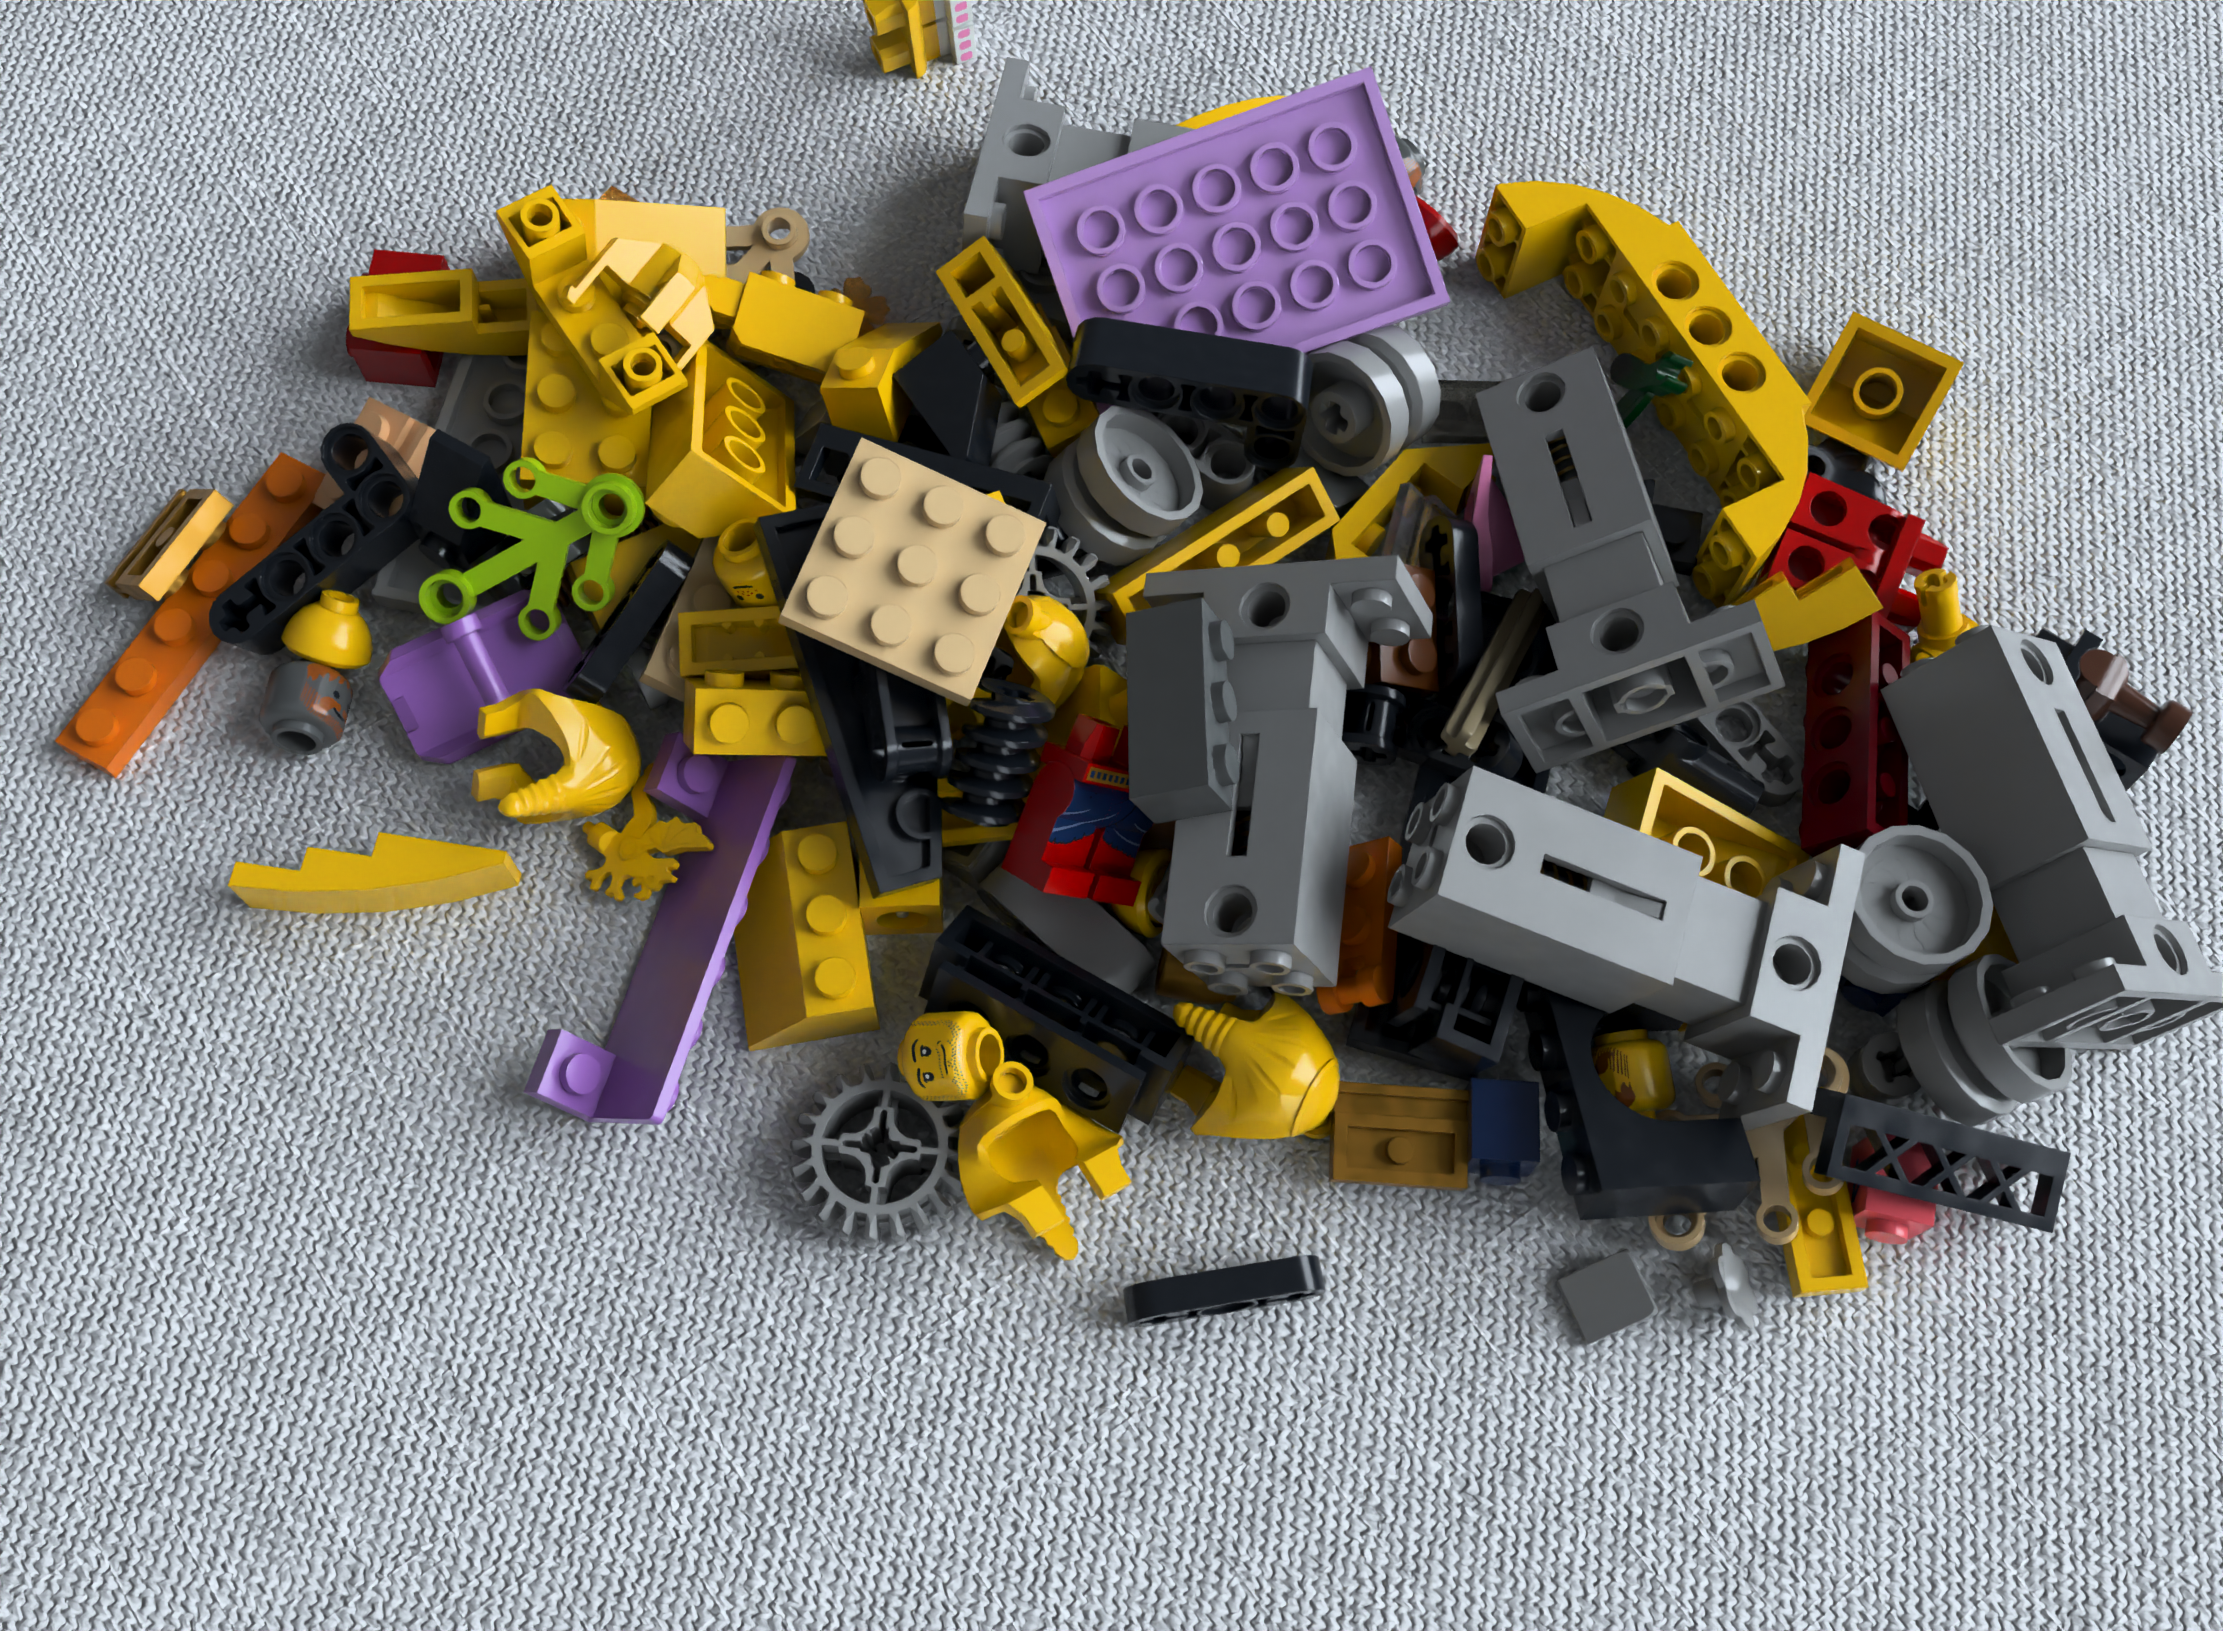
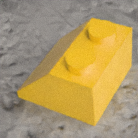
(1879, 391)

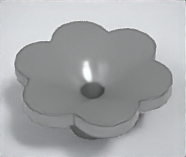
(1728, 1287)

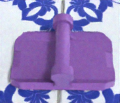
(472, 664)

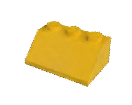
(805, 942)

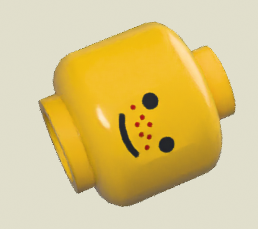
(742, 567)

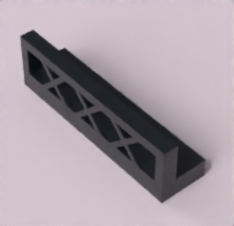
(835, 447)
(1933, 1135)

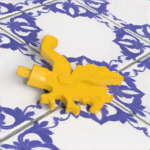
(631, 850)

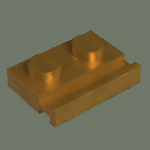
(159, 558)
(1399, 1136)

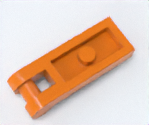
(1365, 934)

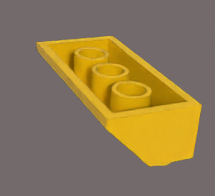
(721, 448)

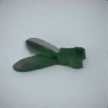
(1646, 381)

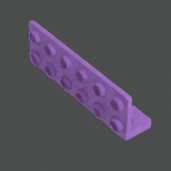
(685, 947)

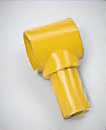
(1939, 614)

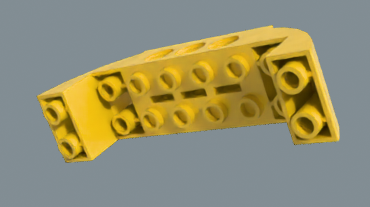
(1657, 296)

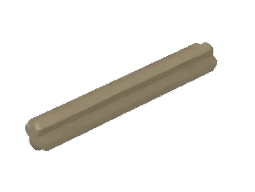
(1494, 673)

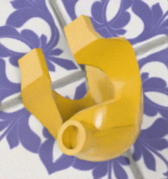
(1046, 651)
(597, 751)
(1276, 1072)
(1020, 1144)

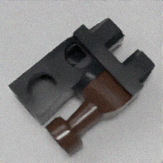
(2125, 719)

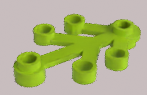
(542, 543)

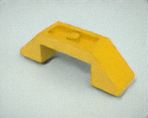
(553, 254)
(1432, 470)

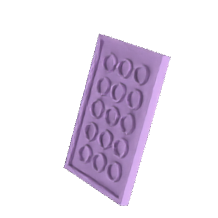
(1249, 228)

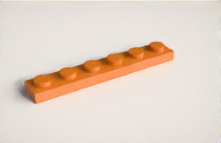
(178, 635)

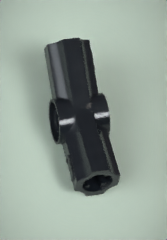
(1688, 757)

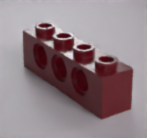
(1852, 747)

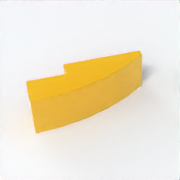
(442, 312)
(1814, 609)

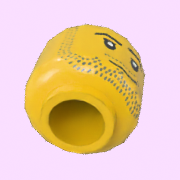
(950, 1056)

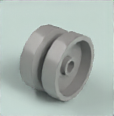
(1369, 400)
(1124, 485)
(1914, 910)
(1956, 1052)

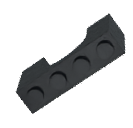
(1612, 1155)

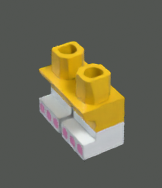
(920, 32)

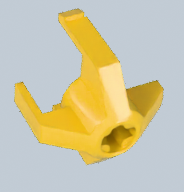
(659, 290)

